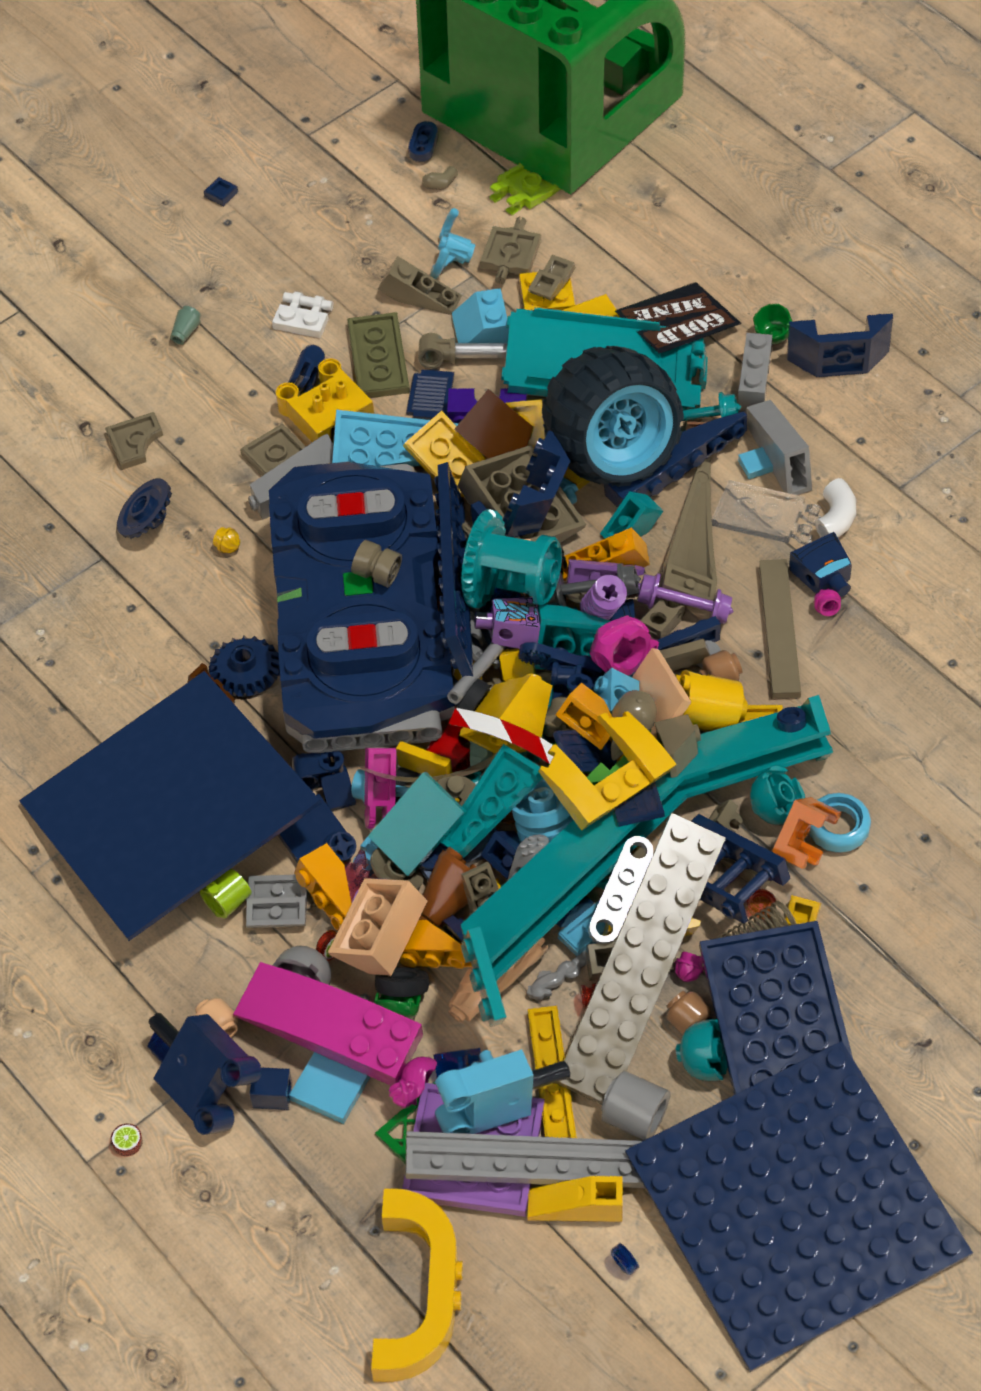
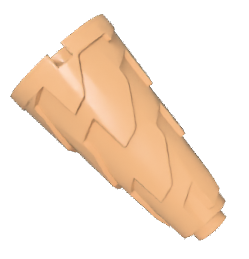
(465, 1001)

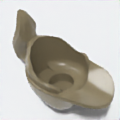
(641, 706)

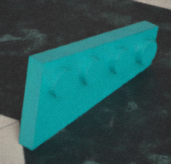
(493, 797)

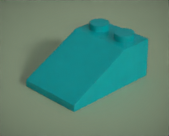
(567, 629)

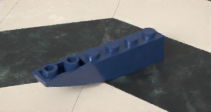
(693, 448)

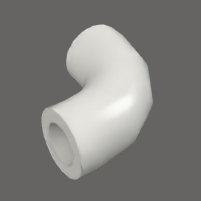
(841, 511)

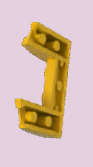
(589, 803)

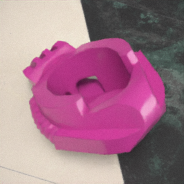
(622, 645)

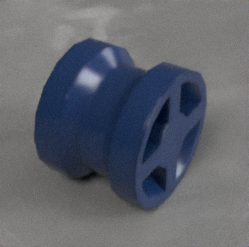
(346, 844)

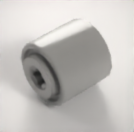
(635, 1105)

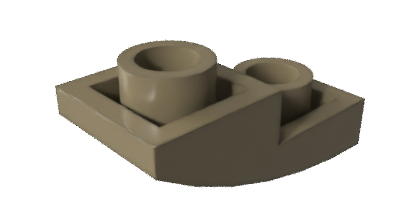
(479, 885)

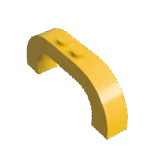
(417, 1352)

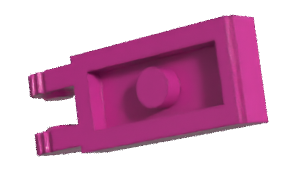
(379, 790)

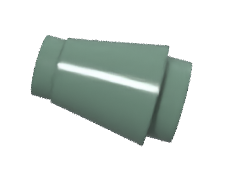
(185, 323)

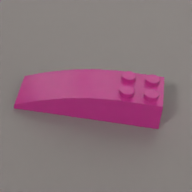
(330, 1022)

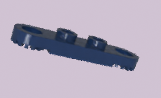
(546, 656)

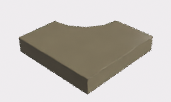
(132, 438)

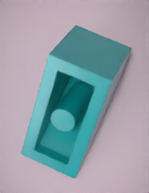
(636, 512)

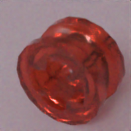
(586, 993)

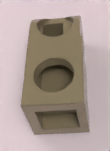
(663, 618)

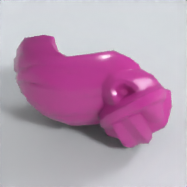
(412, 1081)

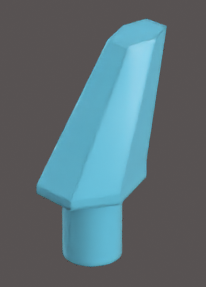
(569, 489)

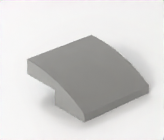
(276, 902)

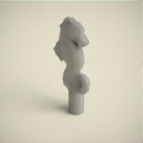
(547, 980)

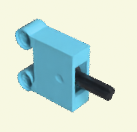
(492, 1092)

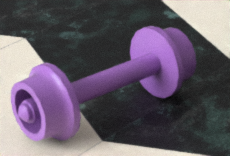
(649, 590)

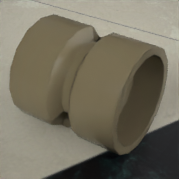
(376, 563)

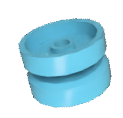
(540, 813)

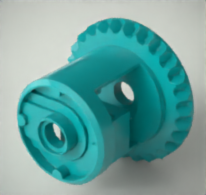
(508, 563)

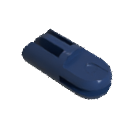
(307, 367)

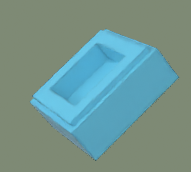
(755, 463)

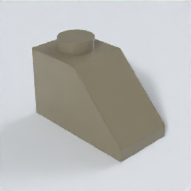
(679, 740)

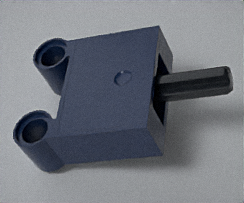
(200, 1068)

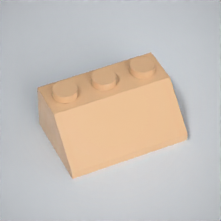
(378, 925)

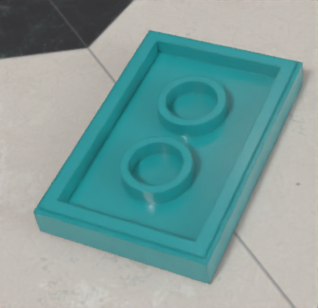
(417, 824)

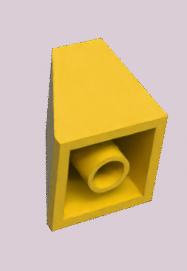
(517, 701)

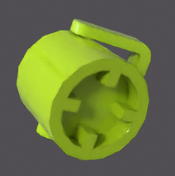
(226, 893)

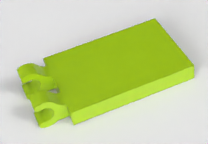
(525, 187)

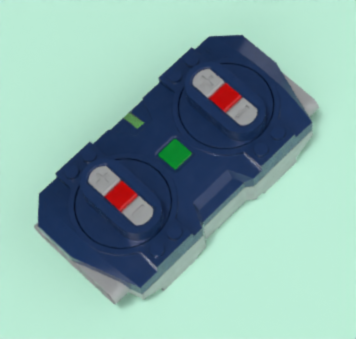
(353, 655)

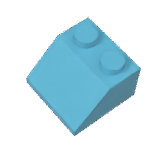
(481, 318)

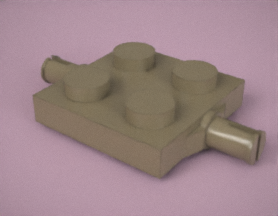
(510, 250)

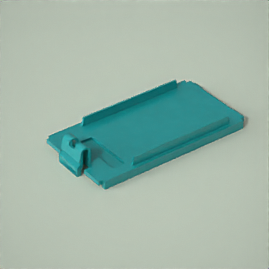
(547, 338)

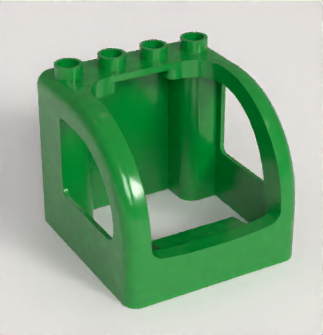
(535, 75)

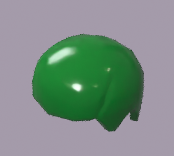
(774, 321)
(404, 1006)

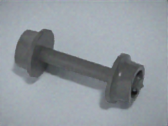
(626, 573)

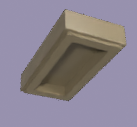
(686, 654)

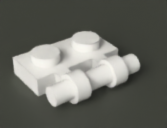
(299, 320)

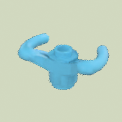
(451, 246)

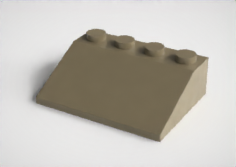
(501, 476)

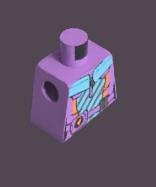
(510, 621)

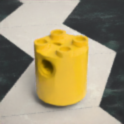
(714, 700)

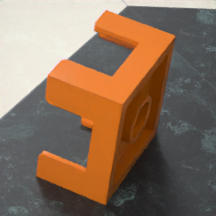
(796, 828)

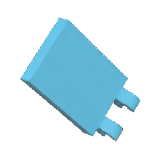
(328, 1088)

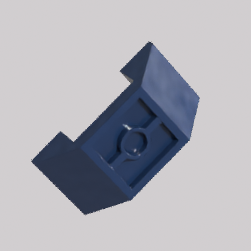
(839, 352)
(546, 472)

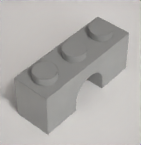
(754, 370)

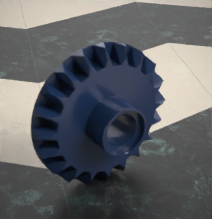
(144, 508)
(245, 666)

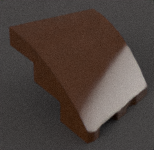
(494, 427)

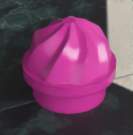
(827, 602)
(688, 966)

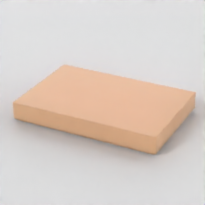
(663, 686)

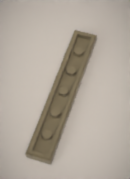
(780, 629)

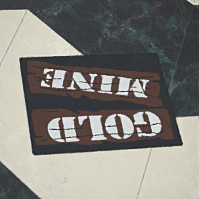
(686, 313)

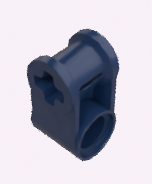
(314, 766)

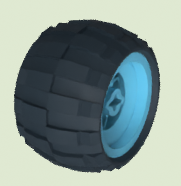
(609, 439)

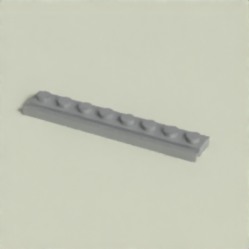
(515, 1158)

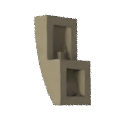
(553, 277)

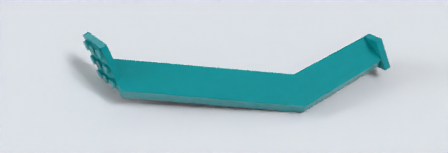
(580, 859)

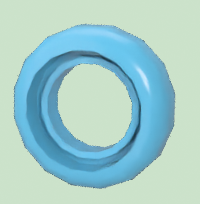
(850, 840)

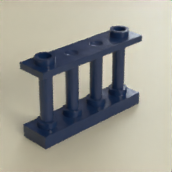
(747, 856)

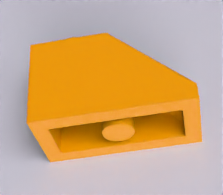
(581, 714)

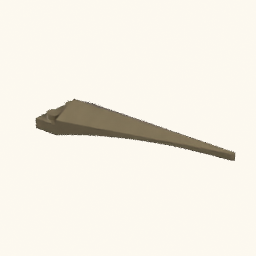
(690, 557)

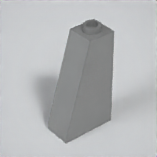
(782, 445)
(315, 453)

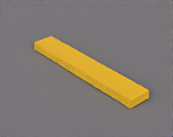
(548, 1050)

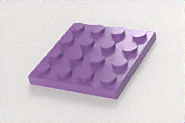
(482, 1196)

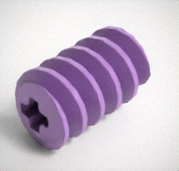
(604, 597)

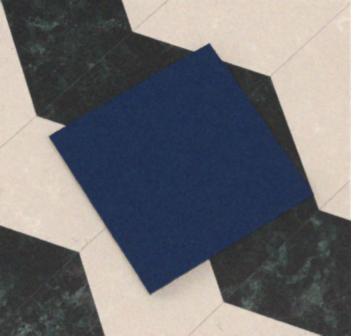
(168, 804)
(797, 1205)

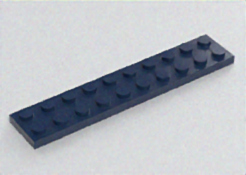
(451, 550)

